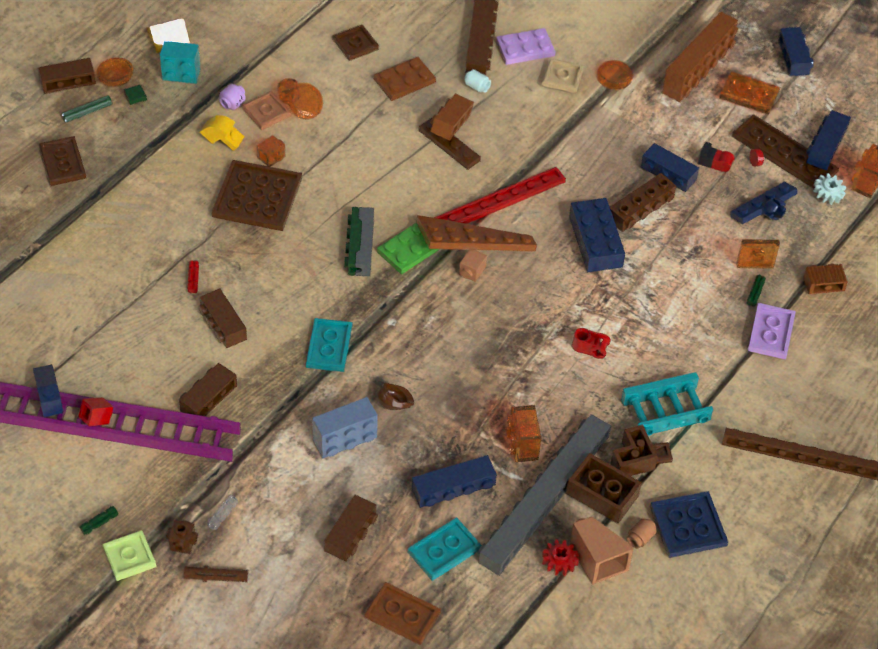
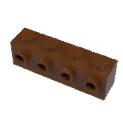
(642, 202)

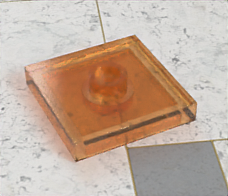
(757, 253)

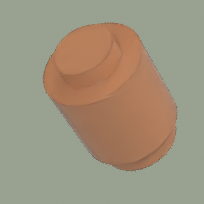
(641, 533)

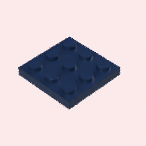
(689, 524)

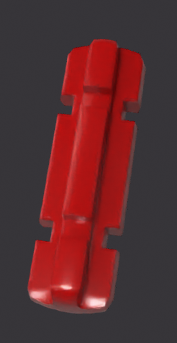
(193, 276)

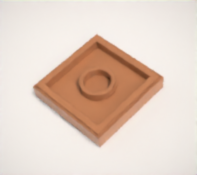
(266, 110)

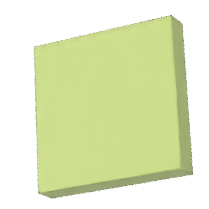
(129, 555)

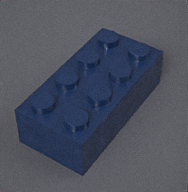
(597, 235)

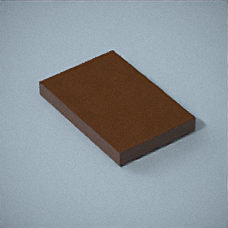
(62, 161)

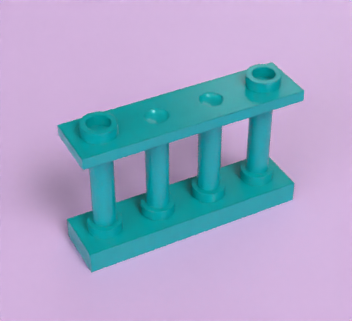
(662, 388)

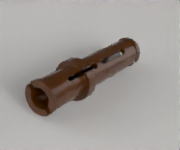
(190, 573)

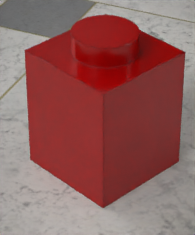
(95, 411)

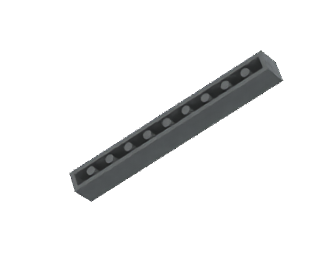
(543, 496)

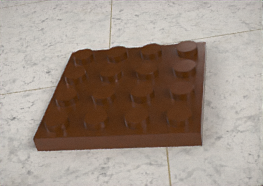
(257, 195)

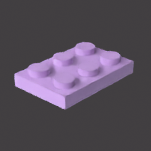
(525, 46)
(771, 331)

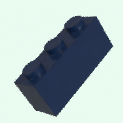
(795, 51)
(676, 169)

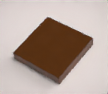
(355, 42)

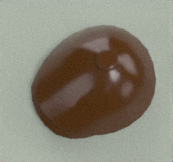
(394, 397)

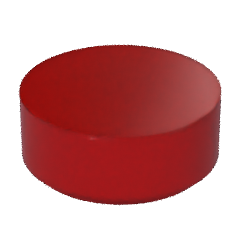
(756, 157)

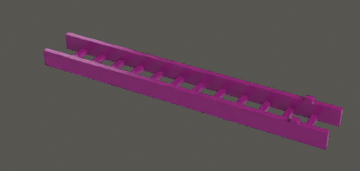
(116, 434)

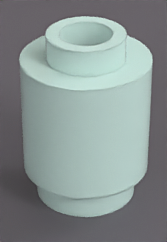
(477, 81)

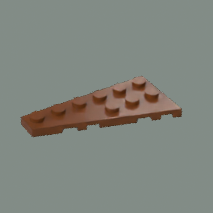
(462, 236)

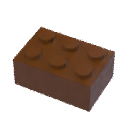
(603, 488)

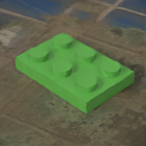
(406, 249)

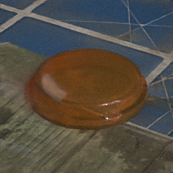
(115, 71)
(614, 74)
(305, 101)

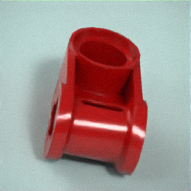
(589, 343)

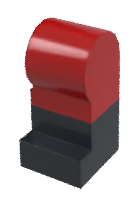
(715, 158)

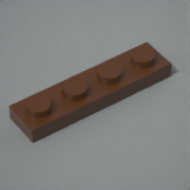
(453, 147)

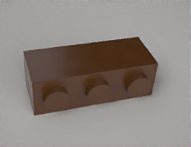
(67, 75)
(222, 318)
(208, 391)
(350, 528)

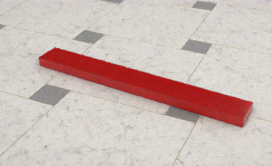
(505, 197)

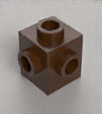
(182, 536)

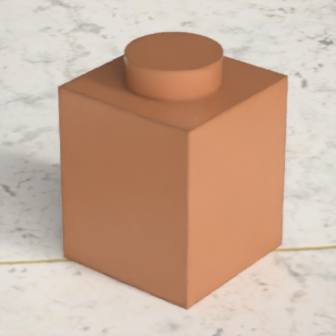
(472, 265)

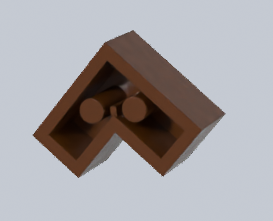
(637, 452)

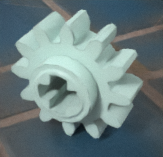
(829, 189)

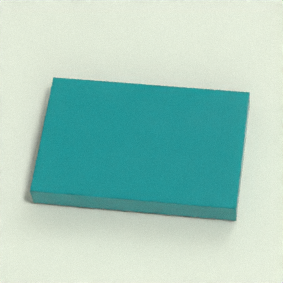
(329, 345)
(444, 549)

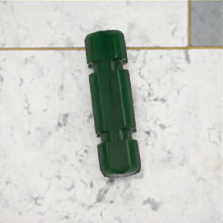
(756, 290)
(98, 520)

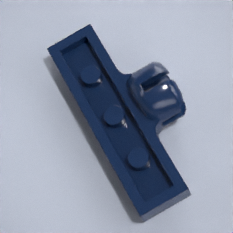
(768, 204)

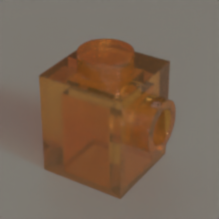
(271, 151)

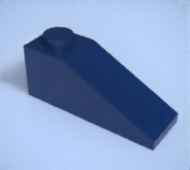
(48, 390)

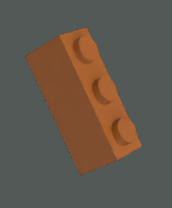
(451, 116)

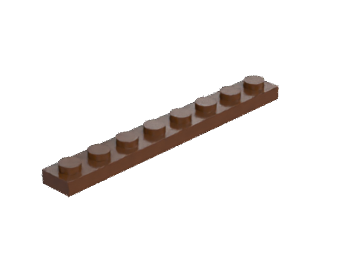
(800, 453)

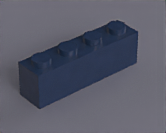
(828, 139)
(454, 481)

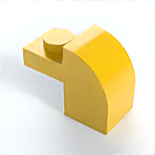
(222, 128)

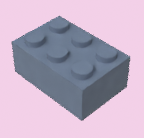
(344, 427)

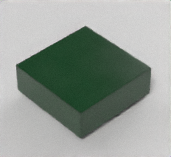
(135, 94)

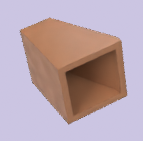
(600, 550)

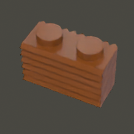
(825, 278)

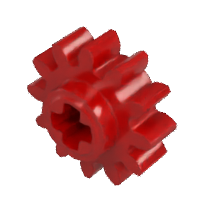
(560, 557)

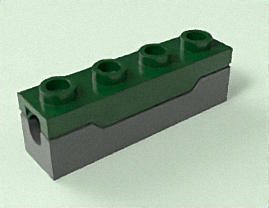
(360, 241)

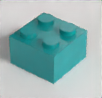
(180, 62)

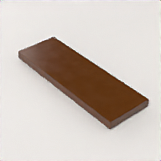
(780, 150)

